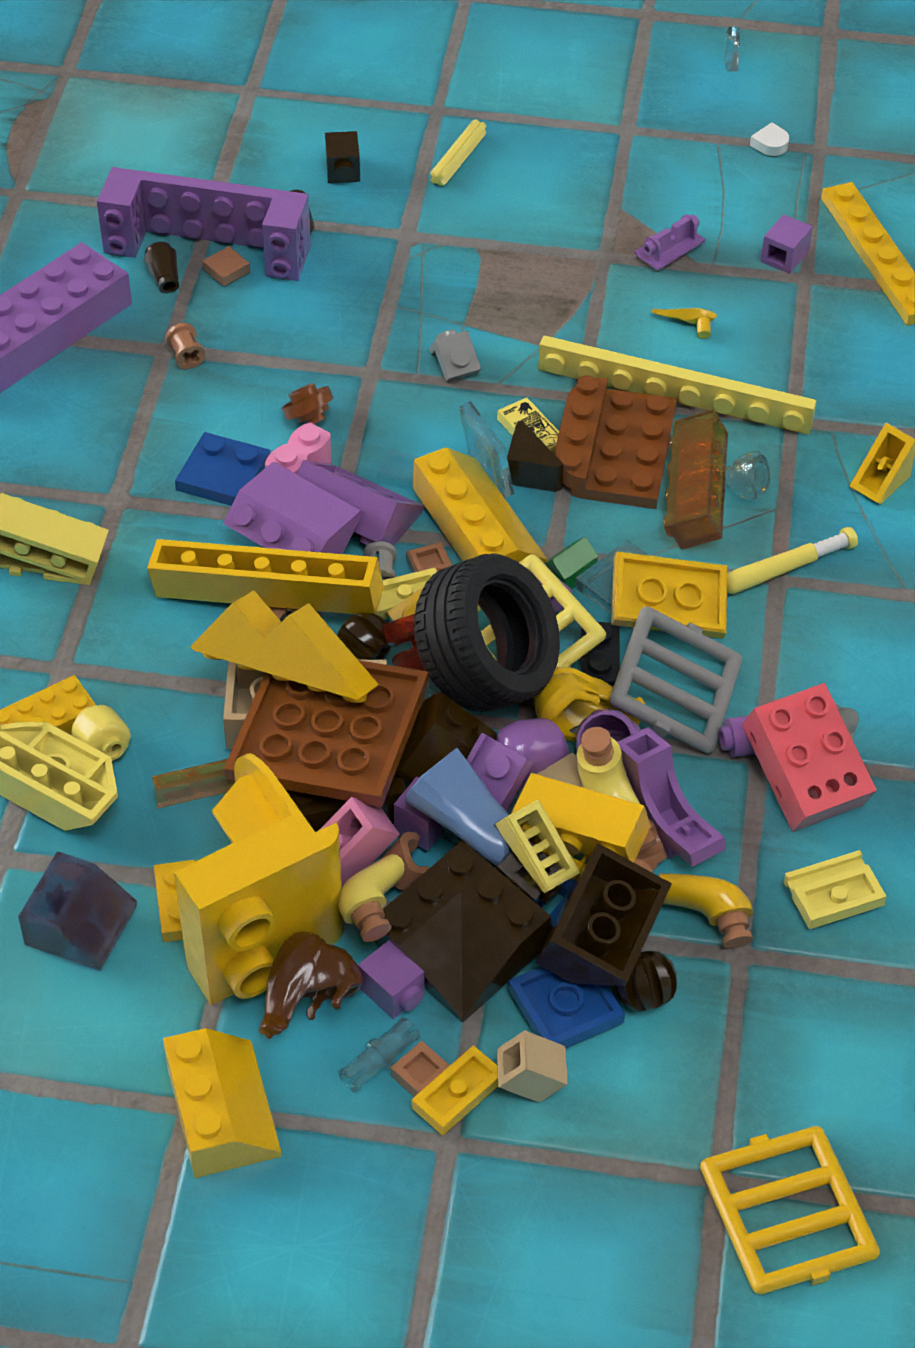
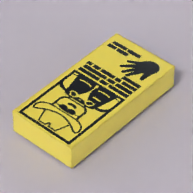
(532, 417)

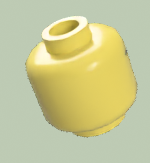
(103, 730)

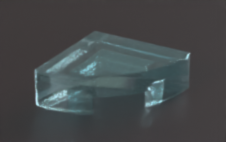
(732, 48)

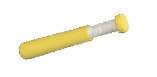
(774, 566)

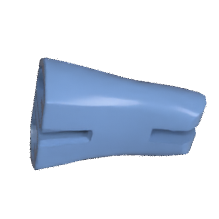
(463, 804)

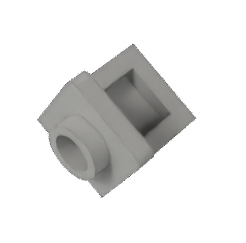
(455, 354)

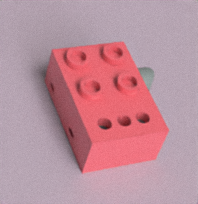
(810, 755)

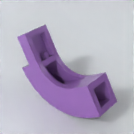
(654, 782)

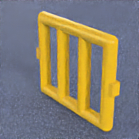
(746, 1244)

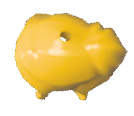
(572, 698)

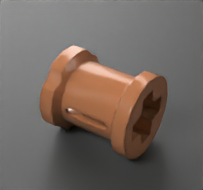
(183, 341)

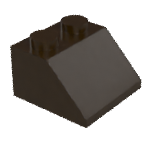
(436, 733)

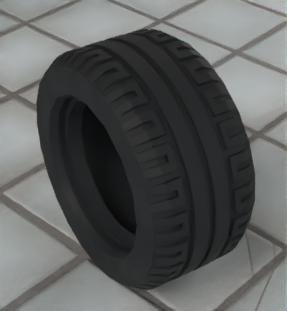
(454, 646)

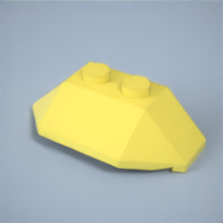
(55, 774)

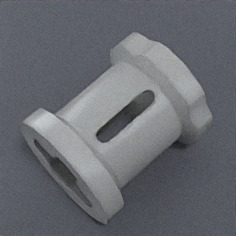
(387, 557)

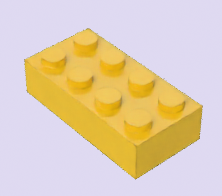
(55, 705)

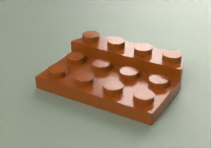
(614, 443)

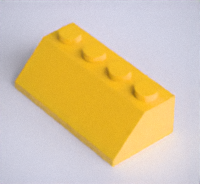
(470, 507)

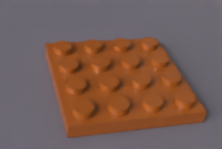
(329, 744)

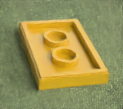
(674, 587)

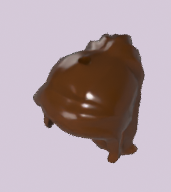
(307, 969)

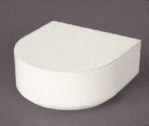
(770, 140)

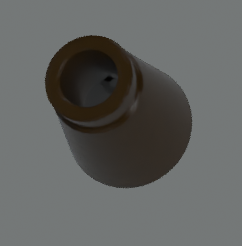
(162, 264)

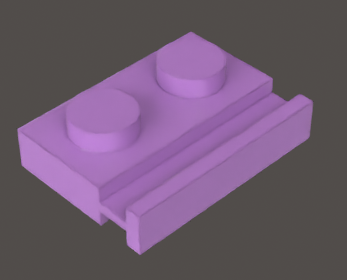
(499, 768)

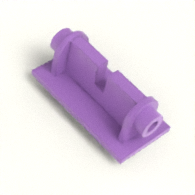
(671, 244)

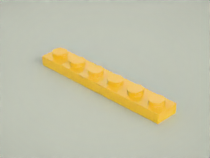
(873, 246)

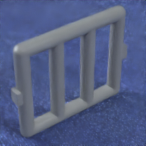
(631, 673)

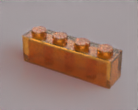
(696, 480)

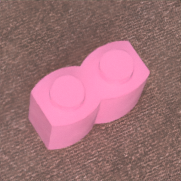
(305, 443)

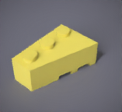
(48, 542)

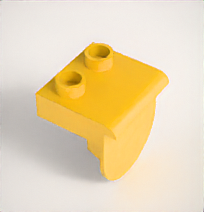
(257, 889)

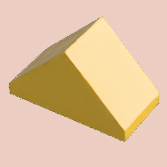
(886, 464)

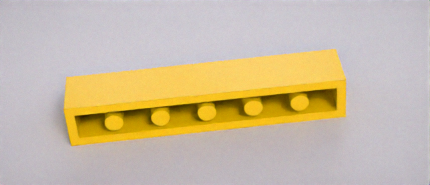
(277, 575)

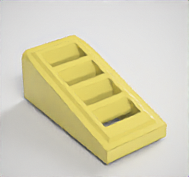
(542, 826)

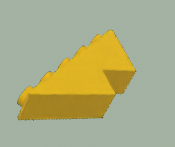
(295, 649)

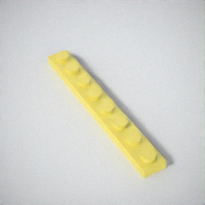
(686, 385)

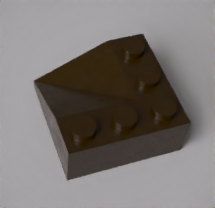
(466, 929)

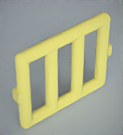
(572, 612)

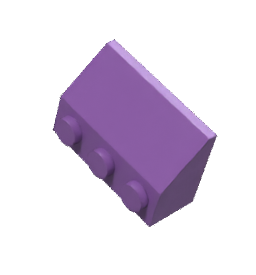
(385, 512)
(292, 513)

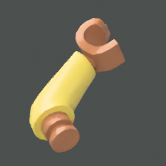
(604, 772)
(363, 894)

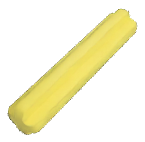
(458, 152)

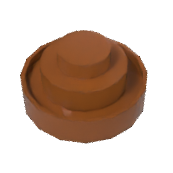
(308, 404)

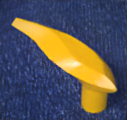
(697, 316)

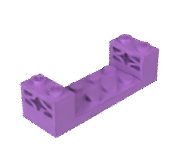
(205, 210)

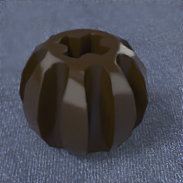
(364, 636)
(650, 983)

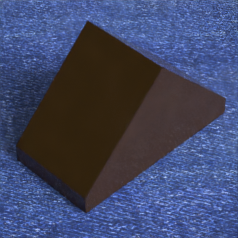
(533, 462)

